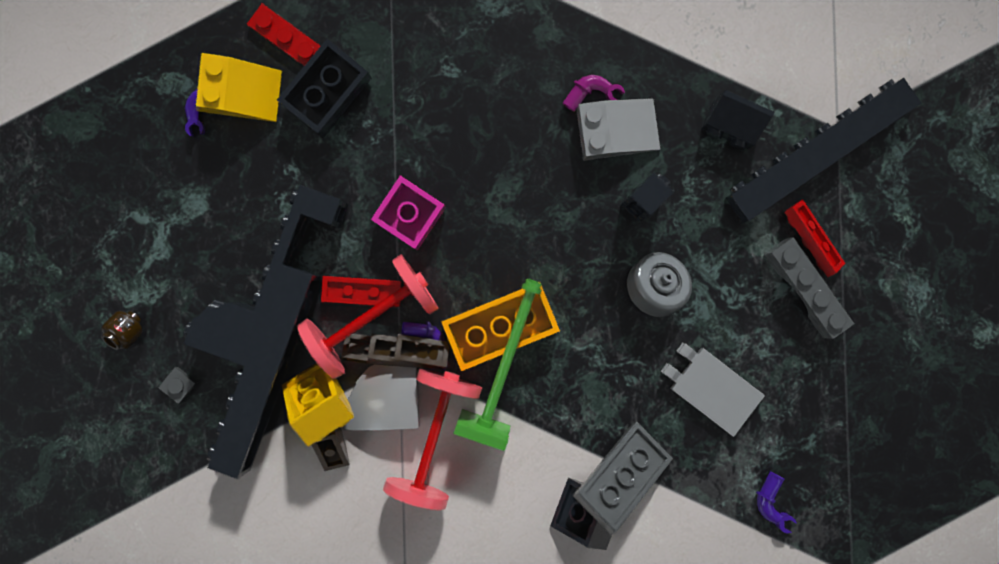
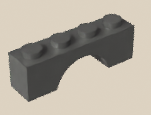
(822, 305)

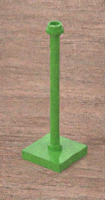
(482, 427)

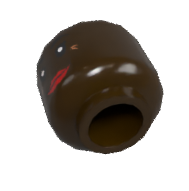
(121, 330)

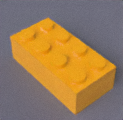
(486, 329)

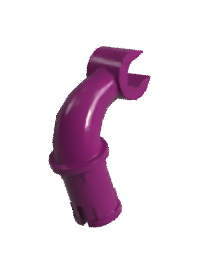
(585, 86)

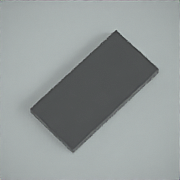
(623, 478)

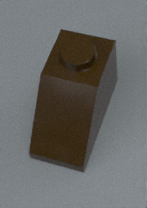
(332, 450)

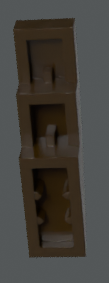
(396, 351)

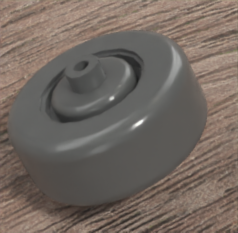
(659, 284)

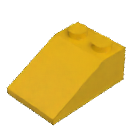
(237, 88)
(315, 404)

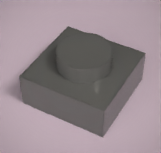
(177, 385)

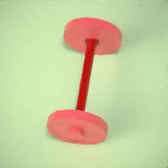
(322, 348)
(417, 492)

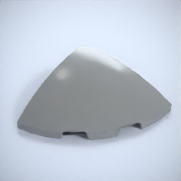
(385, 399)

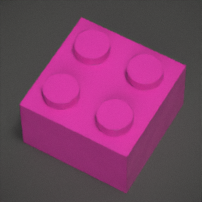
(408, 212)

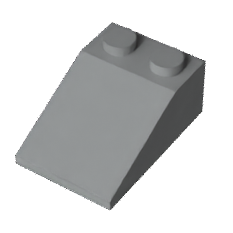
(617, 128)

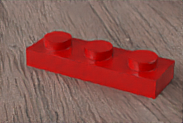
(283, 34)
(814, 238)
(357, 290)

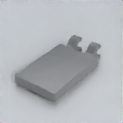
(714, 389)

